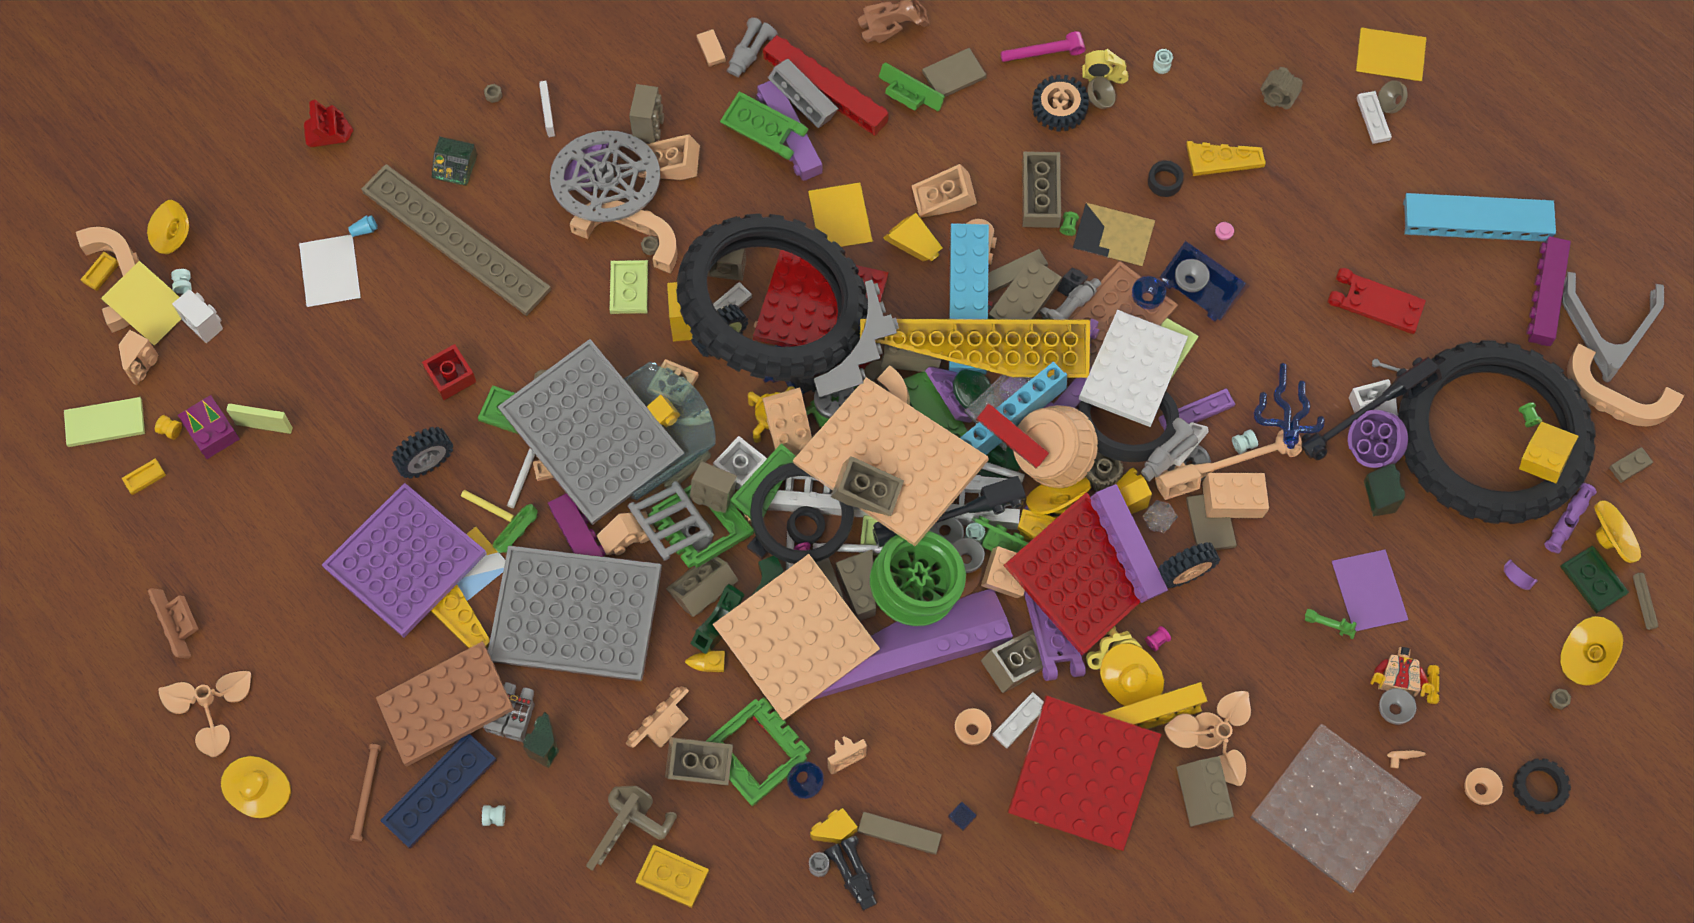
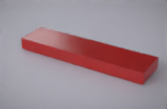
(1012, 436)

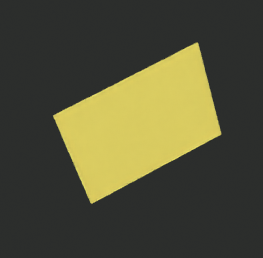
(144, 302)

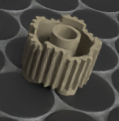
(1281, 88)
(1103, 479)

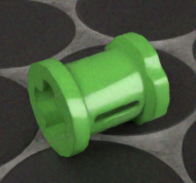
(1069, 223)
(1530, 414)

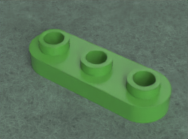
(515, 528)

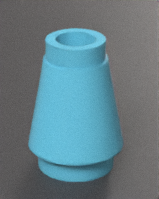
(363, 226)

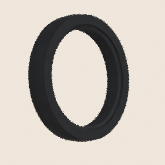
(1140, 452)
(775, 548)

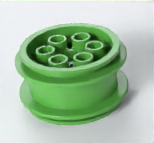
(907, 603)

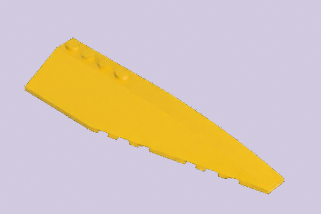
(999, 345)

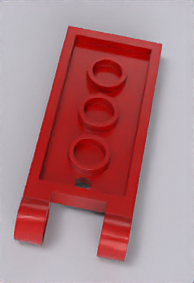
(1378, 302)

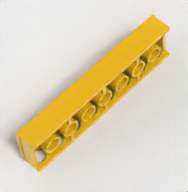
(1162, 706)

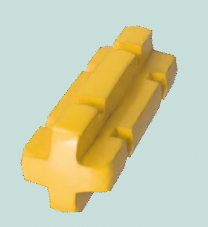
(1433, 671)

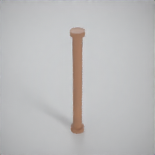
(374, 748)

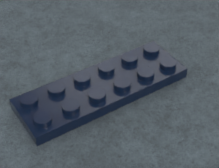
(438, 790)

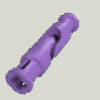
(1571, 516)

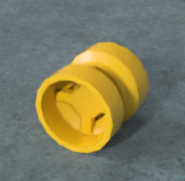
(168, 427)

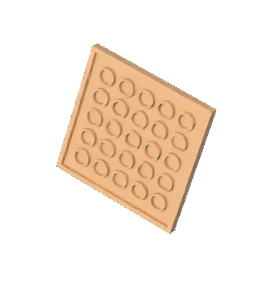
(796, 637)

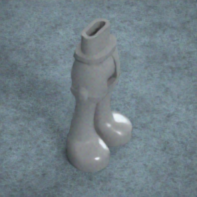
(743, 55)
(1076, 298)
(1164, 456)

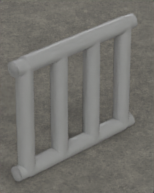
(685, 503)

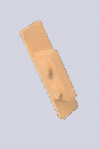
(663, 722)

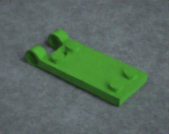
(762, 124)
(928, 401)

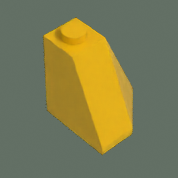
(914, 238)
(1134, 491)

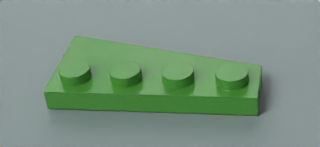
(743, 497)

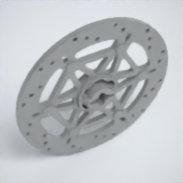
(605, 176)

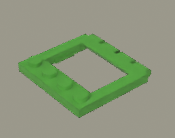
(731, 520)
(773, 723)

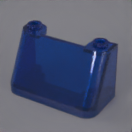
(1221, 289)

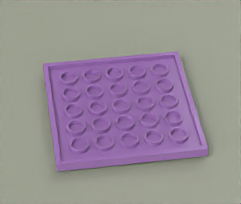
(404, 559)

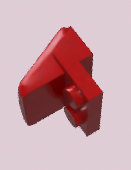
(326, 126)

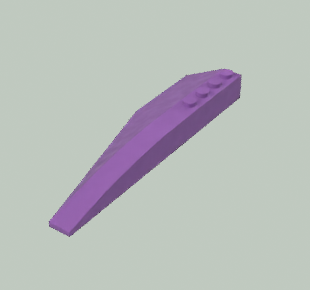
(969, 628)

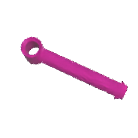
(1073, 43)

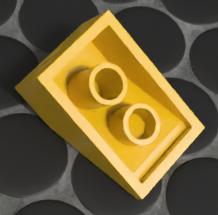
(1548, 452)

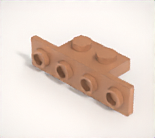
(175, 619)

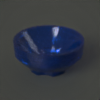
(1150, 285)
(812, 784)

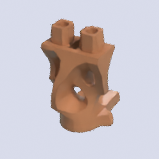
(880, 23)

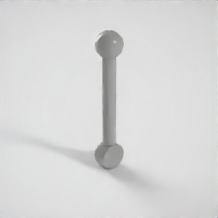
(1375, 363)

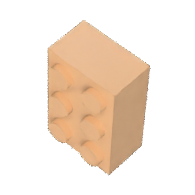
(1235, 495)

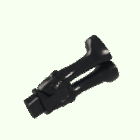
(858, 884)

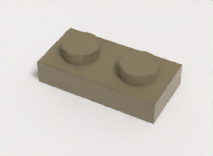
(1631, 465)

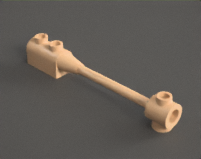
(1188, 477)

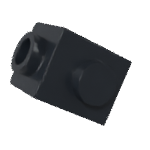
(1071, 280)

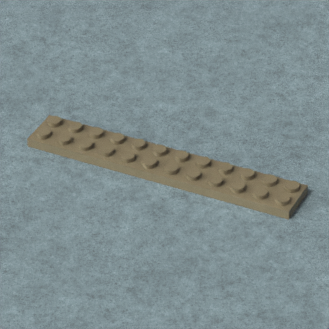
(456, 239)

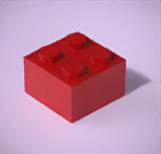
(449, 372)

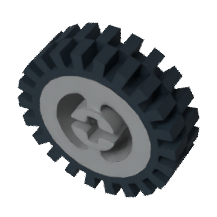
(422, 452)

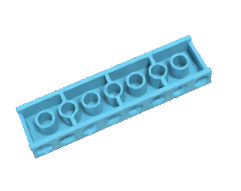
(1479, 215)
(1032, 399)

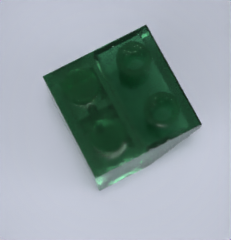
(1384, 490)
(542, 742)

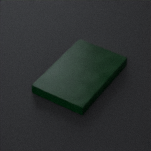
(1594, 579)

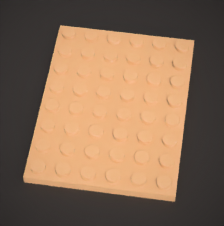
(901, 442)

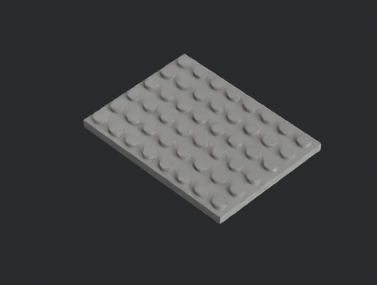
(591, 431)
(574, 613)

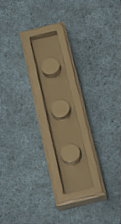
(1006, 274)
(899, 833)

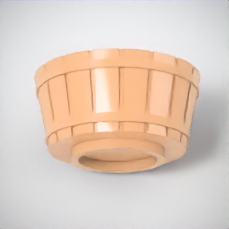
(1067, 439)

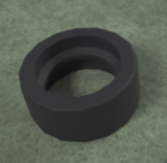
(1169, 166)
(812, 513)

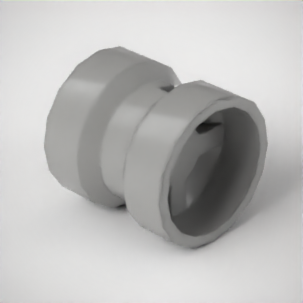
(821, 861)

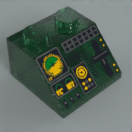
(453, 161)

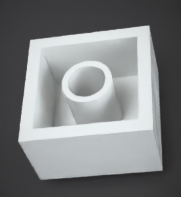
(198, 315)
(740, 460)

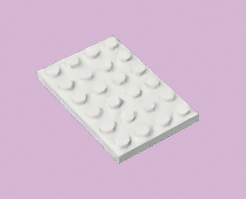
(1133, 368)

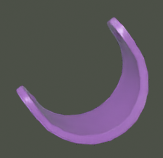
(1518, 576)

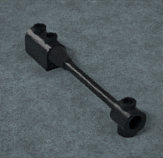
(1408, 382)
(993, 498)

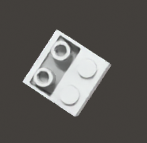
(1365, 394)

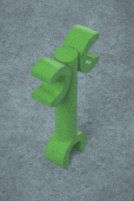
(1343, 626)

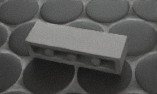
(802, 93)

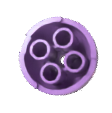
(1369, 436)

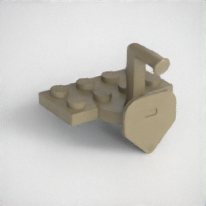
(631, 805)

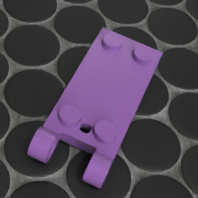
(1050, 641)

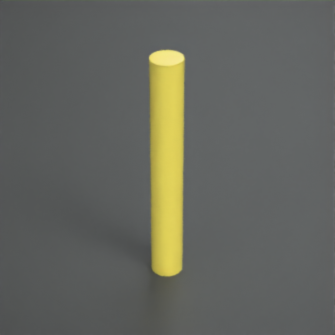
(488, 506)

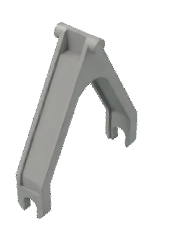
(1608, 355)

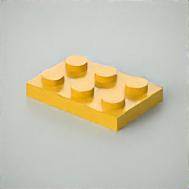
(672, 876)

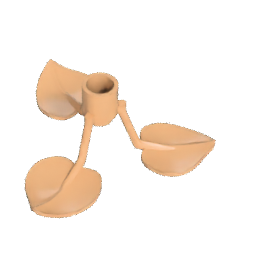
(178, 697)
(1235, 709)

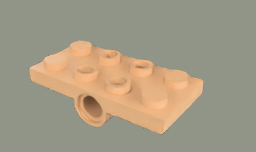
(788, 420)

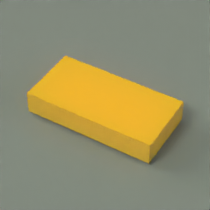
(100, 271)
(143, 476)

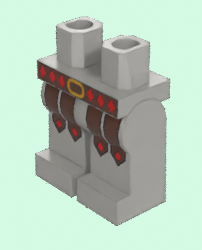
(516, 722)

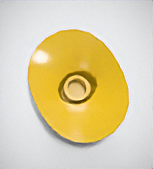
(168, 227)
(1049, 499)
(1616, 532)
(1591, 650)
(1131, 674)
(255, 787)

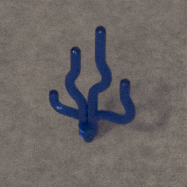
(1290, 429)

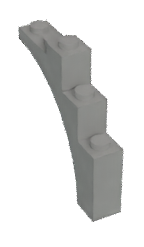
(876, 327)

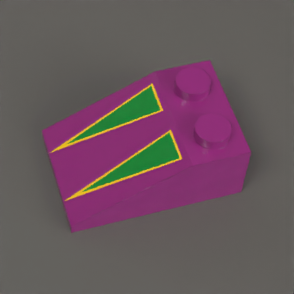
(208, 427)

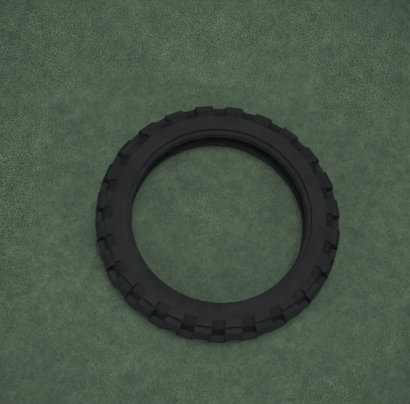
(747, 354)
(1484, 503)

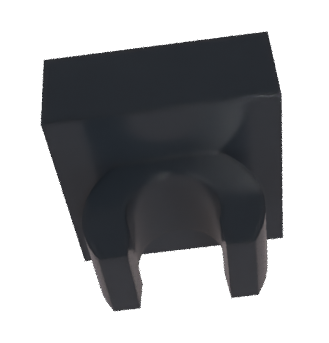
(756, 548)

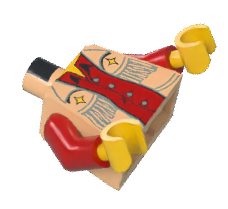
(1402, 673)

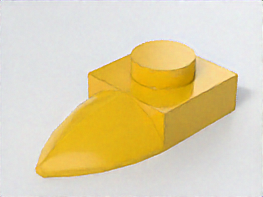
(710, 662)

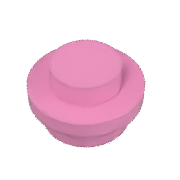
(1224, 231)

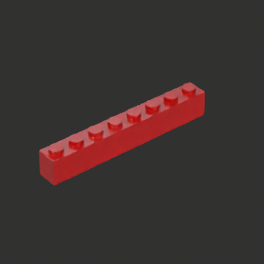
(845, 97)

